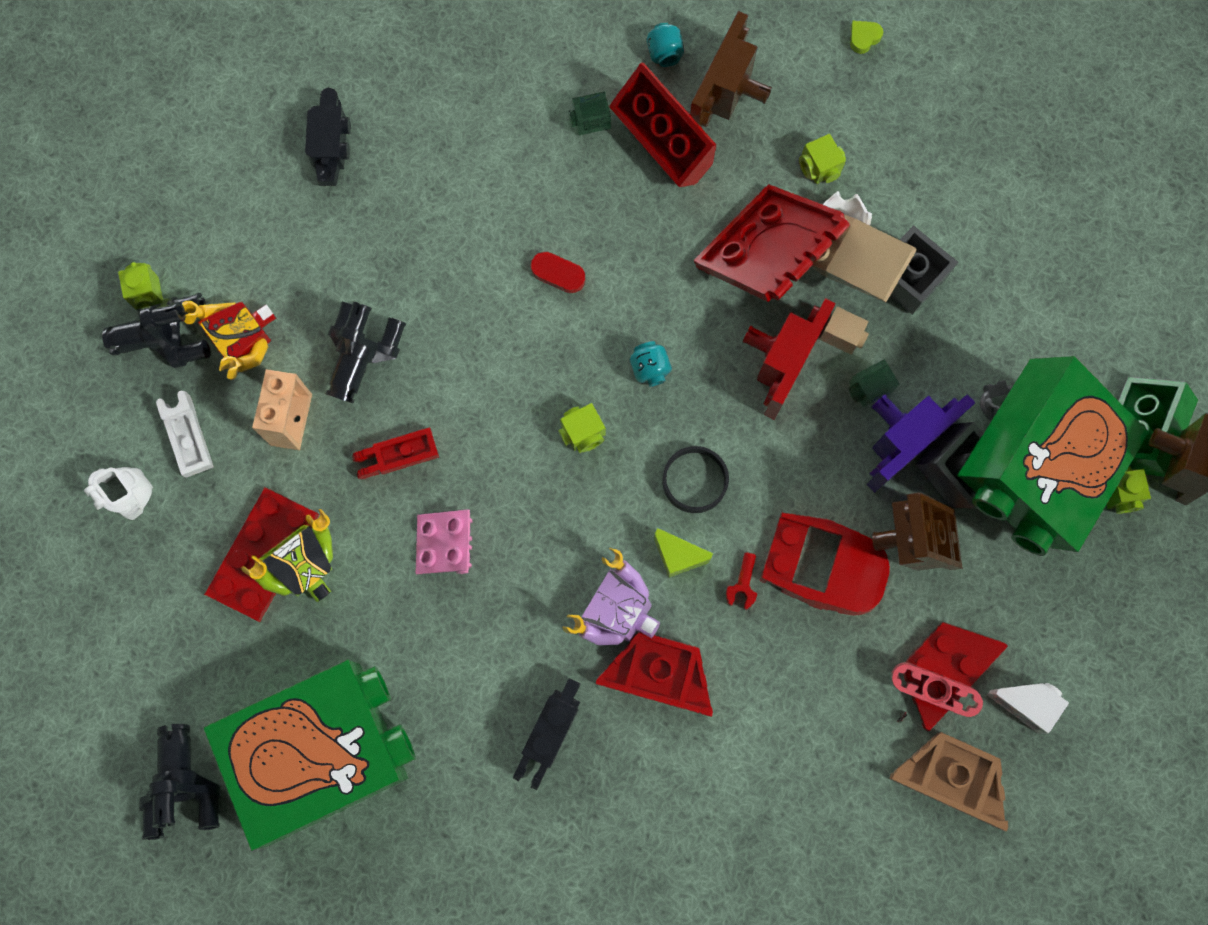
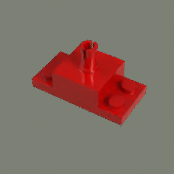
(787, 353)

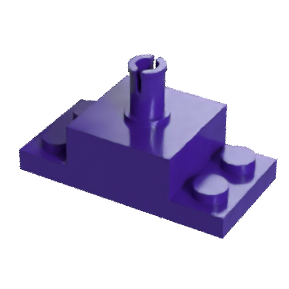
(910, 433)

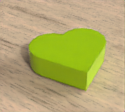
(864, 35)

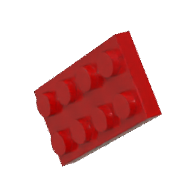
(266, 526)

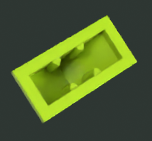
(679, 554)

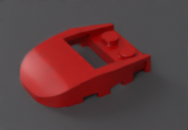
(856, 574)

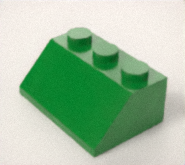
(1161, 406)

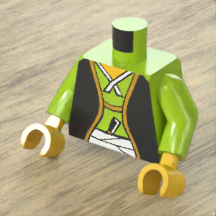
(297, 561)

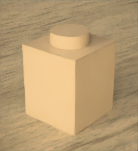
(845, 331)

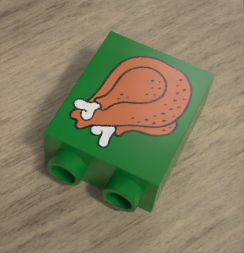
(1053, 455)
(309, 752)

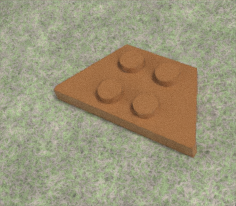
(957, 777)

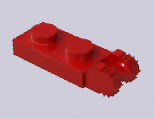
(398, 453)

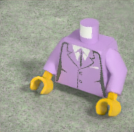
(617, 607)

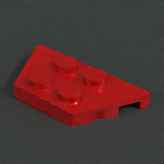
(955, 655)
(660, 672)

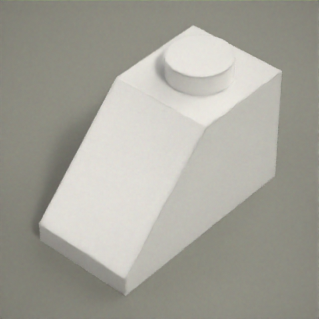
(1034, 704)

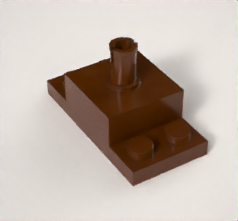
(729, 76)
(1189, 459)
(922, 534)

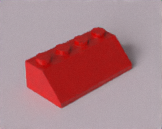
(664, 127)

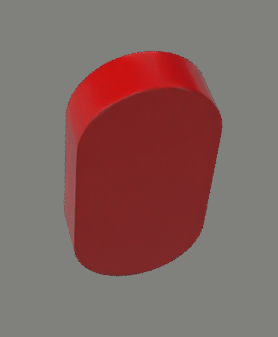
(558, 272)

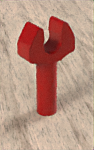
(743, 583)

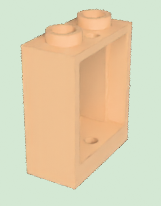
(280, 401)

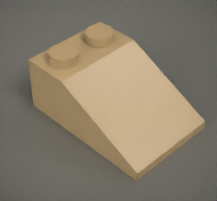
(865, 260)

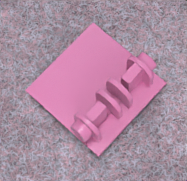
(443, 542)

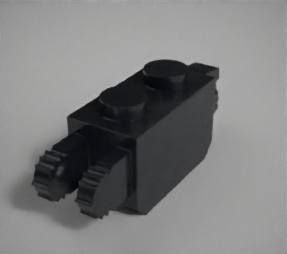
(327, 137)
(550, 732)

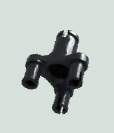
(159, 331)
(356, 350)
(177, 784)

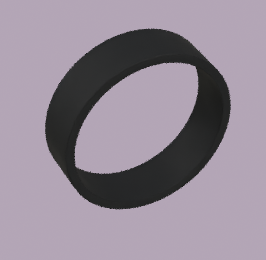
(702, 450)

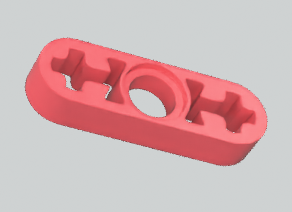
(962, 689)

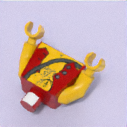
(233, 332)

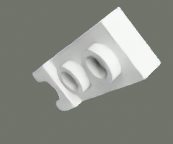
(185, 435)

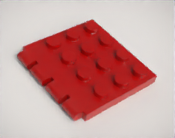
(772, 243)

